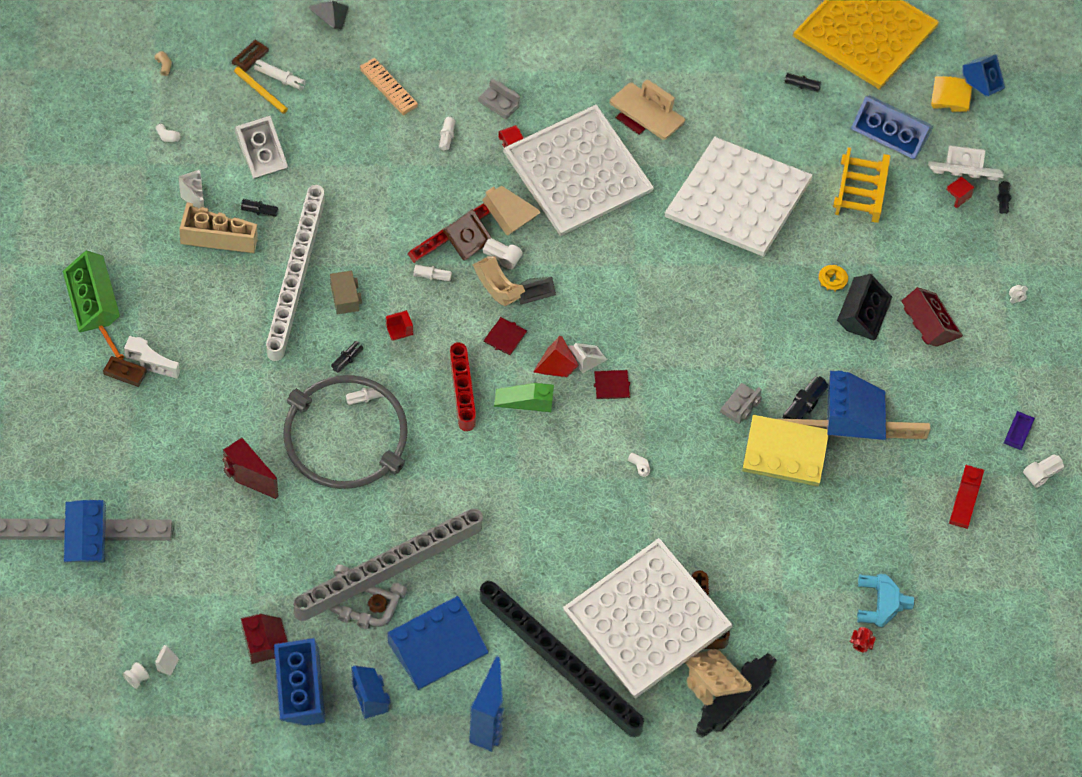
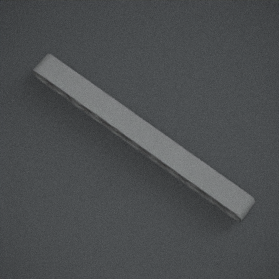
(382, 570)

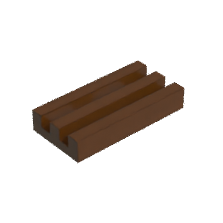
(252, 57)

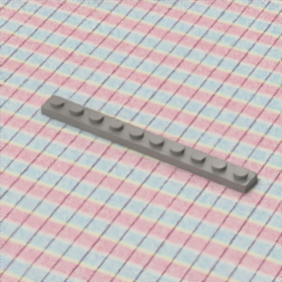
(115, 529)

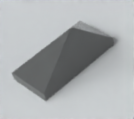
(537, 289)

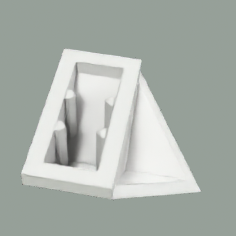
(587, 356)

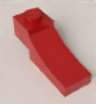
(966, 496)

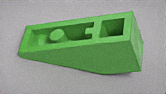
(526, 397)

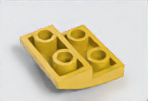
(951, 93)

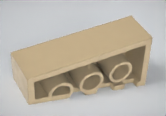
(216, 230)

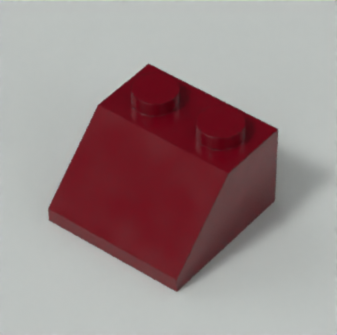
(261, 635)

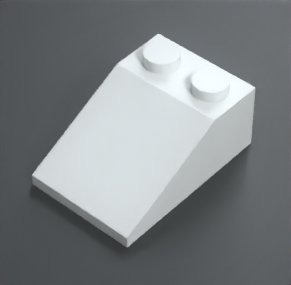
(261, 147)

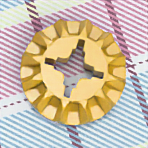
(828, 272)

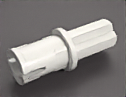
(447, 133)
(432, 273)
(363, 395)

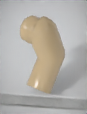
(163, 58)

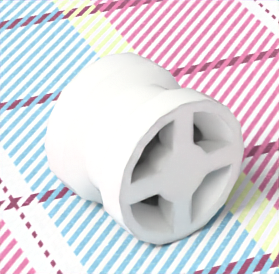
(136, 675)

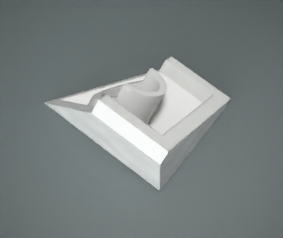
(191, 188)

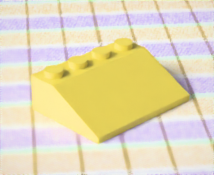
(785, 450)

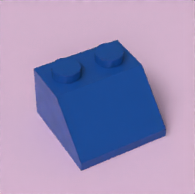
(984, 75)
(369, 691)

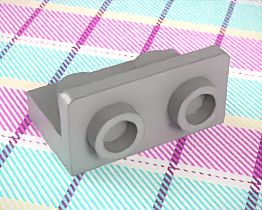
(500, 99)
(741, 402)

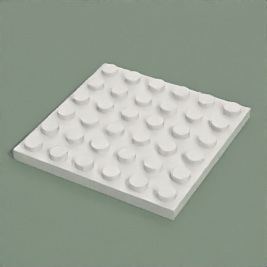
(578, 170)
(738, 196)
(647, 618)

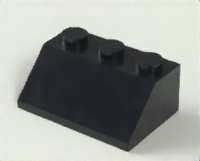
(864, 307)

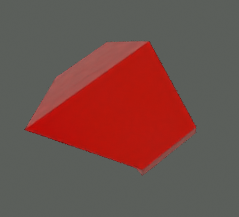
(557, 360)

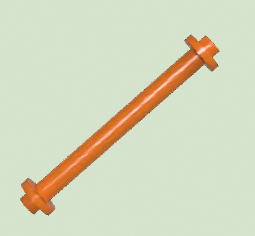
(111, 344)

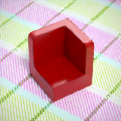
(961, 190)
(399, 325)

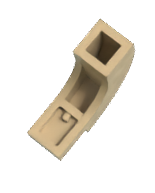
(495, 281)

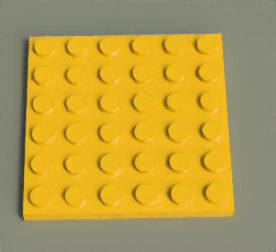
(867, 35)

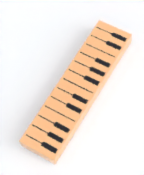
(388, 86)

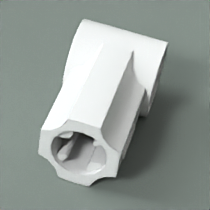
(507, 255)
(1040, 472)

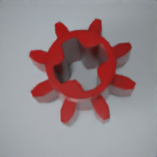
(862, 639)

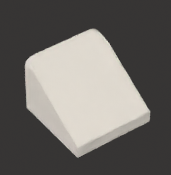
(166, 660)

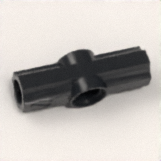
(806, 399)

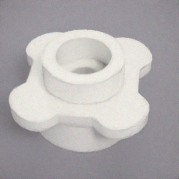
(1018, 293)

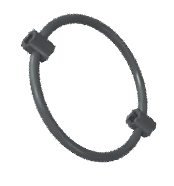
(301, 401)

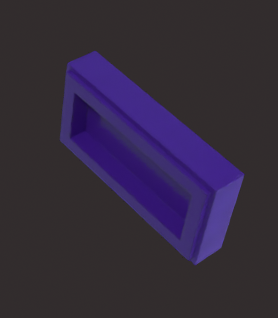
(1019, 430)

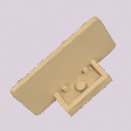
(649, 107)
(714, 675)

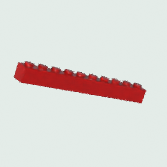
(440, 238)

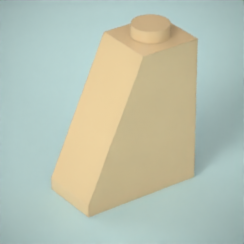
(509, 209)

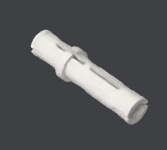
(285, 77)

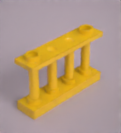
(878, 180)

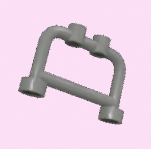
(364, 620)

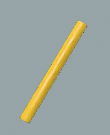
(260, 90)

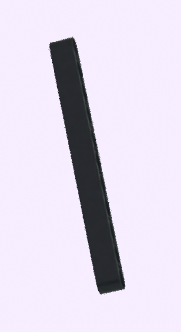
(564, 666)

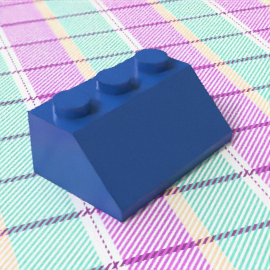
(85, 531)

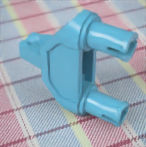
(888, 600)

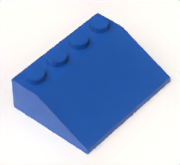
(855, 407)
(437, 643)
(488, 711)

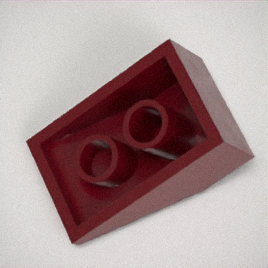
(248, 469)

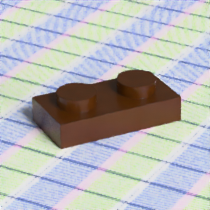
(125, 371)

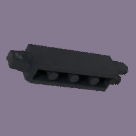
(728, 707)

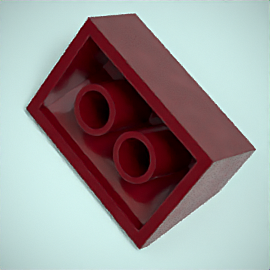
(930, 317)

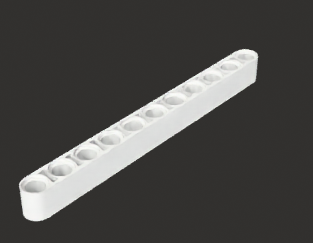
(294, 280)

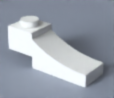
(138, 350)

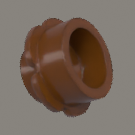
(377, 598)

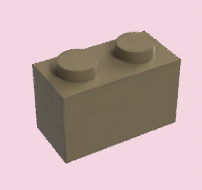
(344, 292)

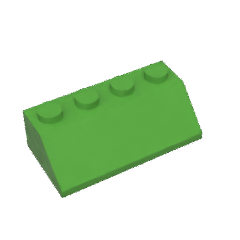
(91, 292)

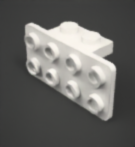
(965, 161)

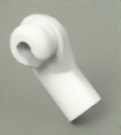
(167, 135)
(641, 463)

